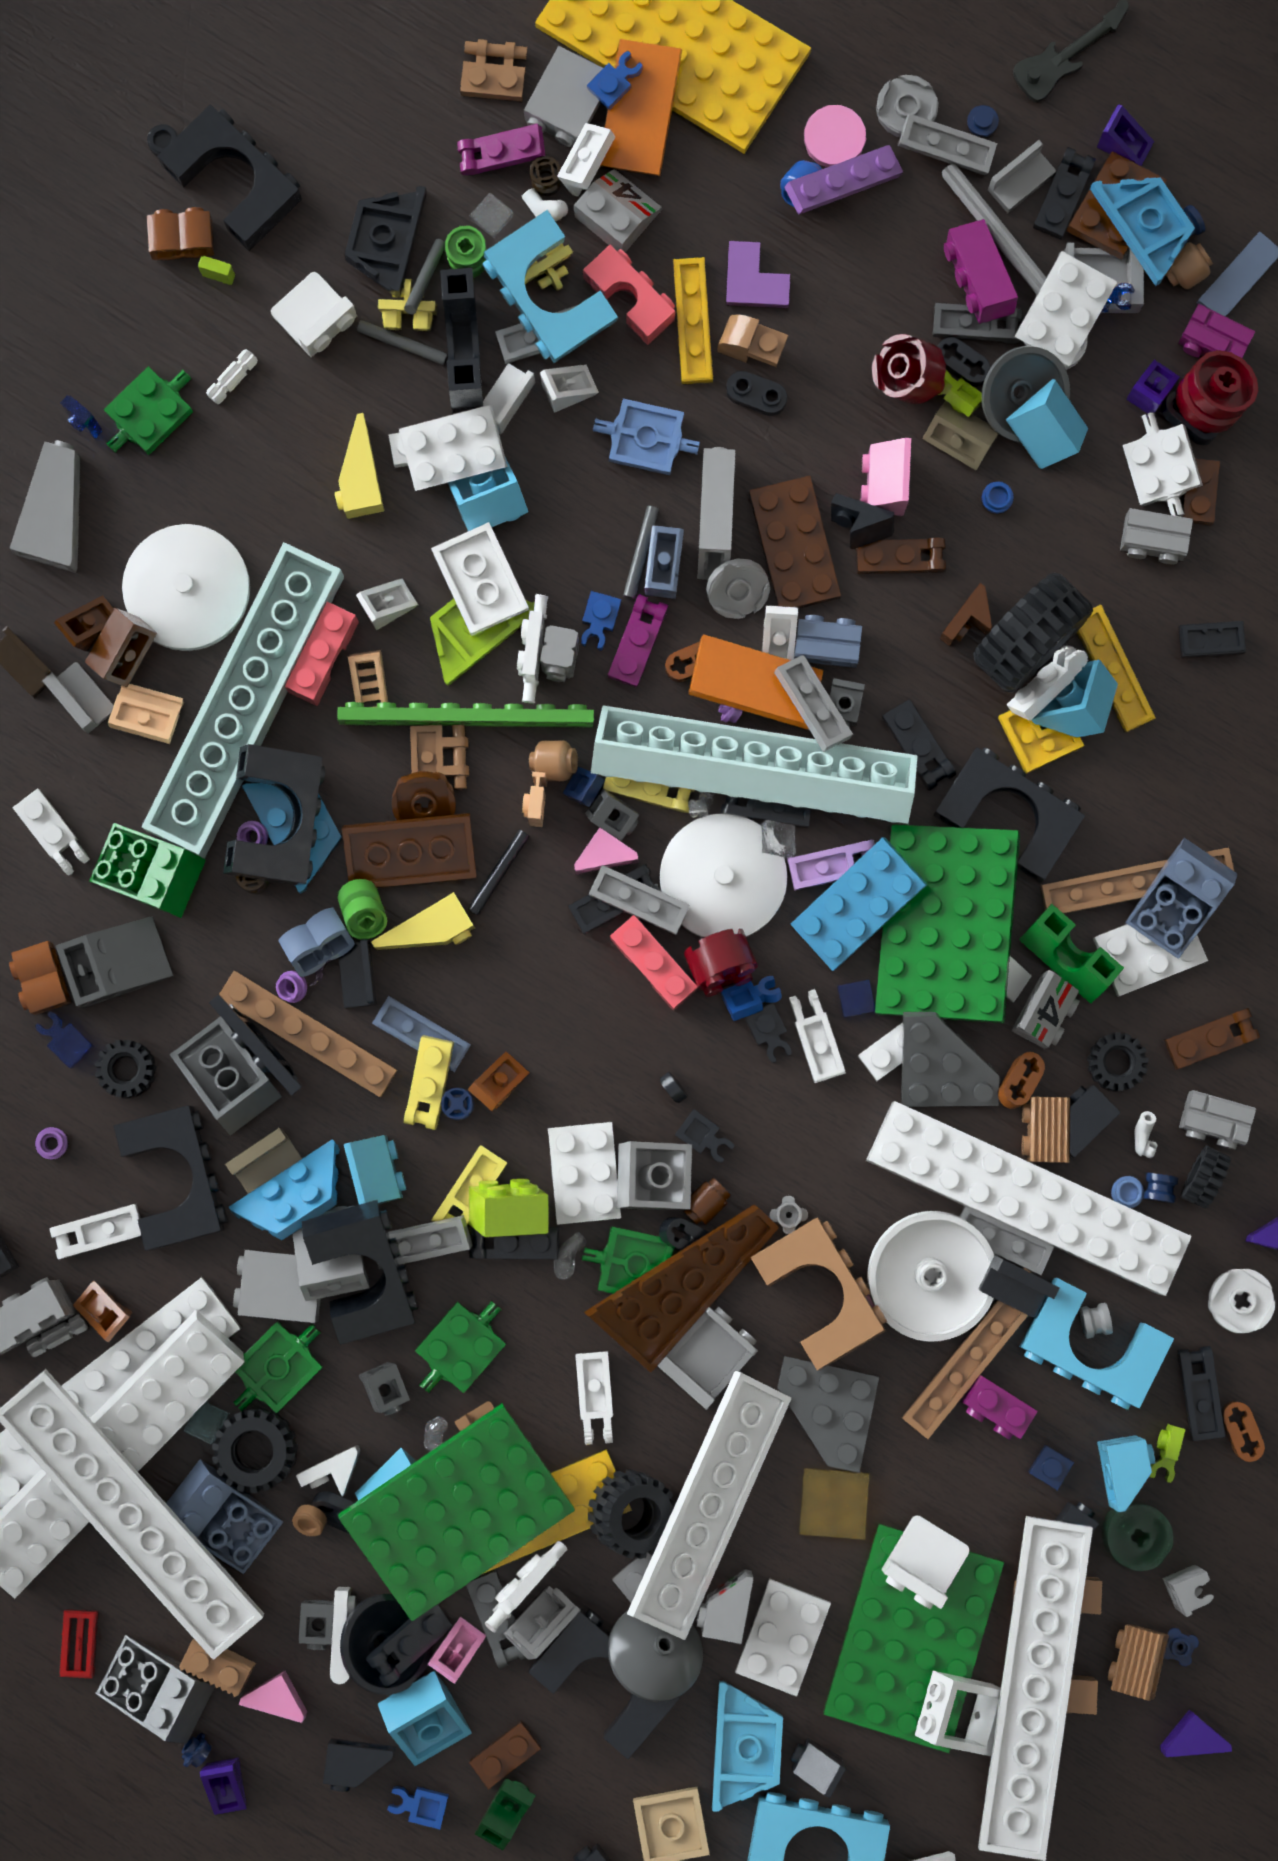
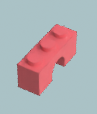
(613, 273)
(317, 658)
(653, 962)

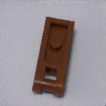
(901, 556)
(1210, 1039)

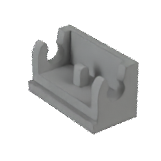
(1184, 1589)
(541, 1622)

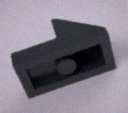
(866, 520)

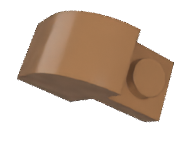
(747, 338)

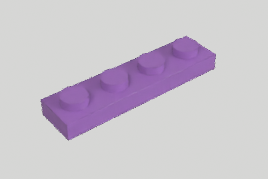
(843, 179)

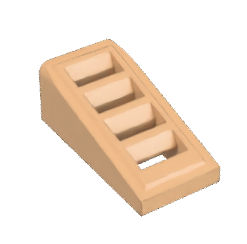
(371, 656)

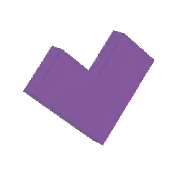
(749, 286)

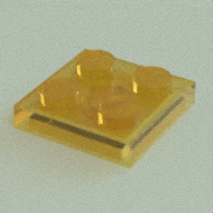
(834, 1503)

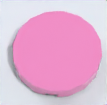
(834, 135)

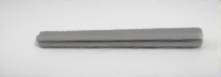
(998, 231)

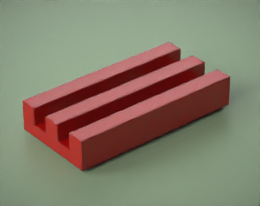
(91, 1646)

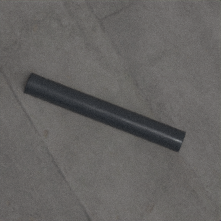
(498, 872)

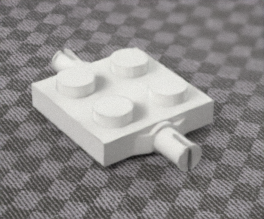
(1162, 465)
(532, 638)
(517, 1590)

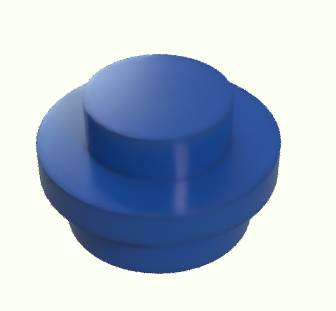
(997, 497)

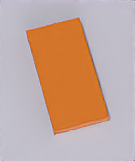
(645, 111)
(743, 680)

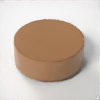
(309, 1520)

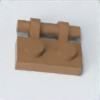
(493, 80)
(428, 752)

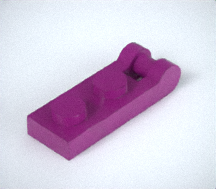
(501, 149)
(637, 642)

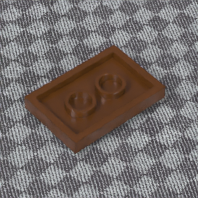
(1091, 220)

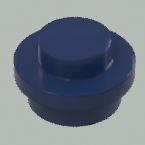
(982, 121)

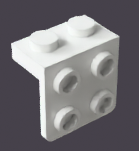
(314, 313)
(925, 1562)

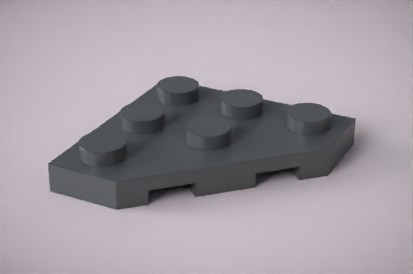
(943, 1066)
(831, 1408)

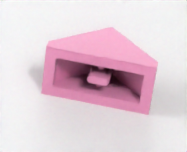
(604, 851)
(456, 1650)
(276, 1697)

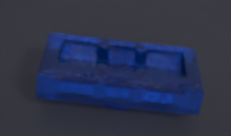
(80, 417)

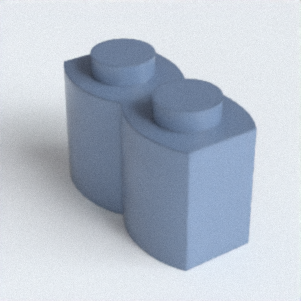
(316, 942)

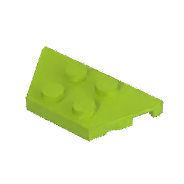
(460, 650)

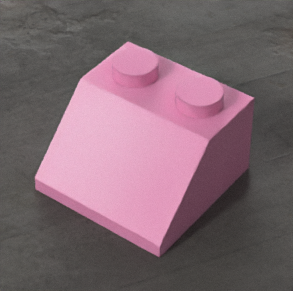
(887, 475)

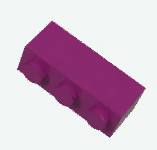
(980, 271)

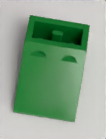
(147, 870)

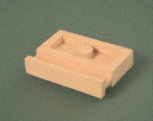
(146, 713)
(535, 801)

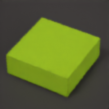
(216, 270)

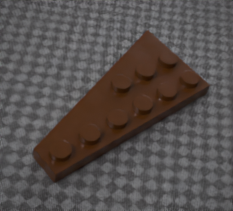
(669, 1299)

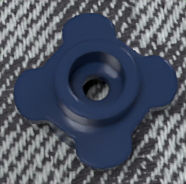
(1189, 1644)
(196, 1751)

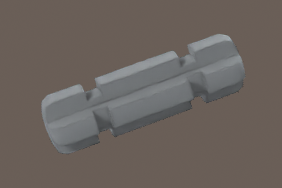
(57, 1335)

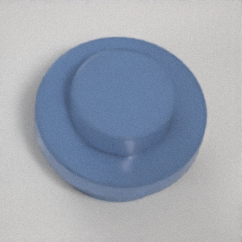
(1127, 1191)

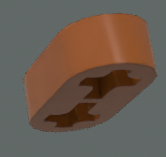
(684, 655)
(1027, 1083)
(1249, 1427)

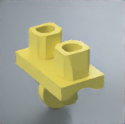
(546, 266)
(393, 310)

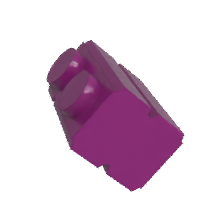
(1212, 332)

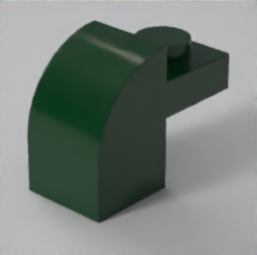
(505, 1813)

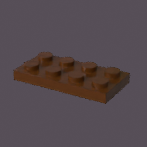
(794, 543)
(410, 850)

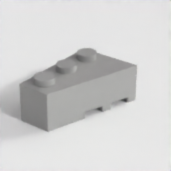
(33, 1313)

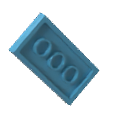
(858, 904)

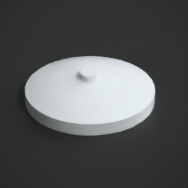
(187, 586)
(723, 875)
(930, 1275)

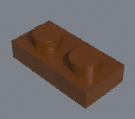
(1201, 501)
(505, 1754)

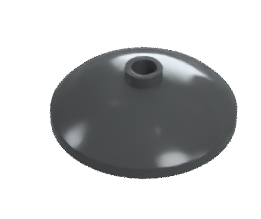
(1022, 367)
(645, 1667)

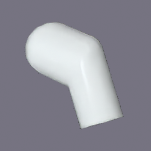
(556, 208)
(1142, 1132)

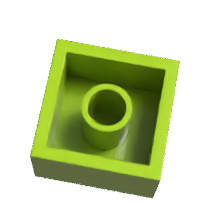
(508, 1208)

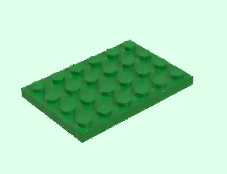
(955, 936)
(456, 1512)
(899, 1644)

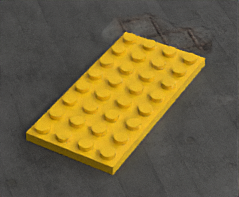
(730, 58)

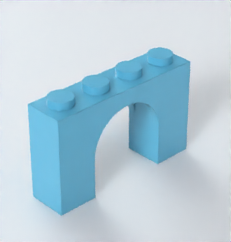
(556, 332)
(1125, 1380)
(781, 1819)

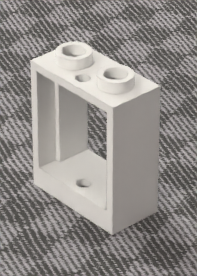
(982, 1725)

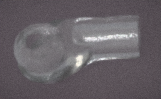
(701, 806)
(565, 1265)
(434, 1433)

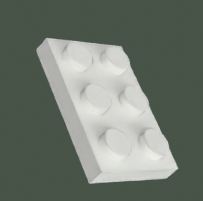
(1066, 308)
(453, 447)
(480, 579)
(1143, 959)
(584, 1173)
(782, 1637)

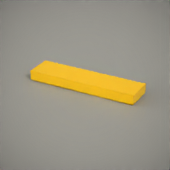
(693, 320)
(1103, 645)

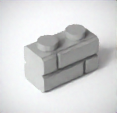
(1156, 536)
(559, 653)
(1217, 1118)

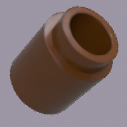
(707, 1202)

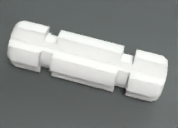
(232, 376)

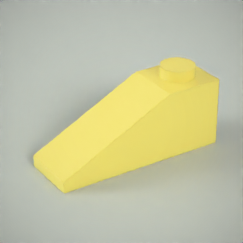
(358, 478)
(434, 926)

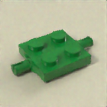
(148, 410)
(627, 1257)
(460, 1347)
(278, 1367)

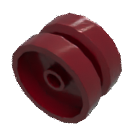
(1216, 391)

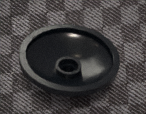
(370, 1619)

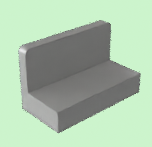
(1021, 177)
(80, 696)

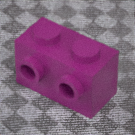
(1000, 1407)

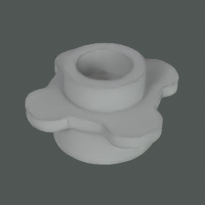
(779, 1214)

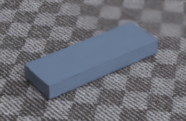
(1240, 275)
(410, 1026)

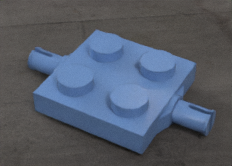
(646, 436)

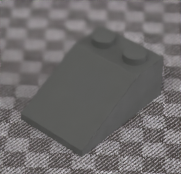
(225, 1076)

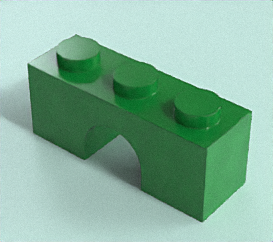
(1052, 943)

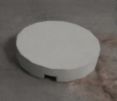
(905, 96)
(738, 588)

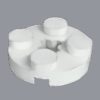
(1260, 1297)

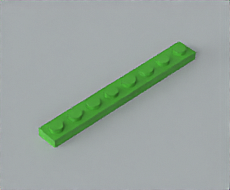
(451, 714)

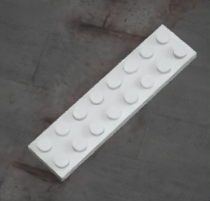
(709, 1505)

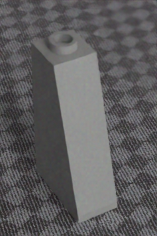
(716, 510)
(50, 513)

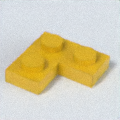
(1036, 746)

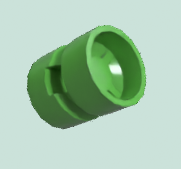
(466, 249)
(362, 909)

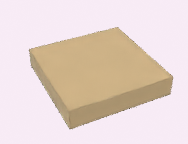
(671, 1825)

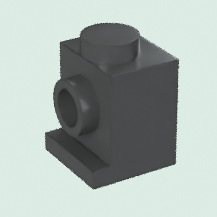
(851, 691)
(601, 808)
(396, 1391)
(308, 1634)

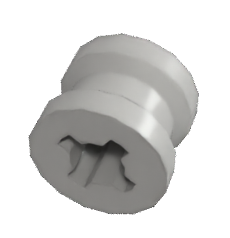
(1095, 1320)

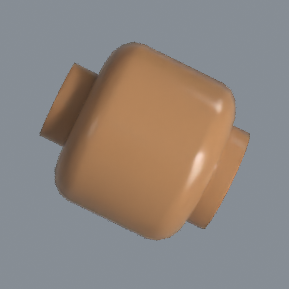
(1190, 266)
(554, 759)

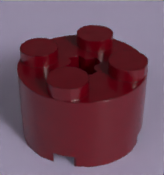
(909, 369)
(721, 961)

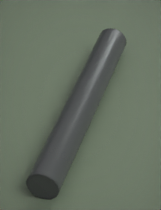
(425, 276)
(402, 342)
(640, 552)

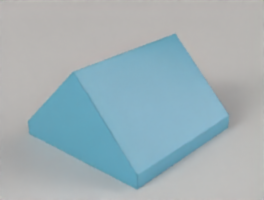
(1048, 426)

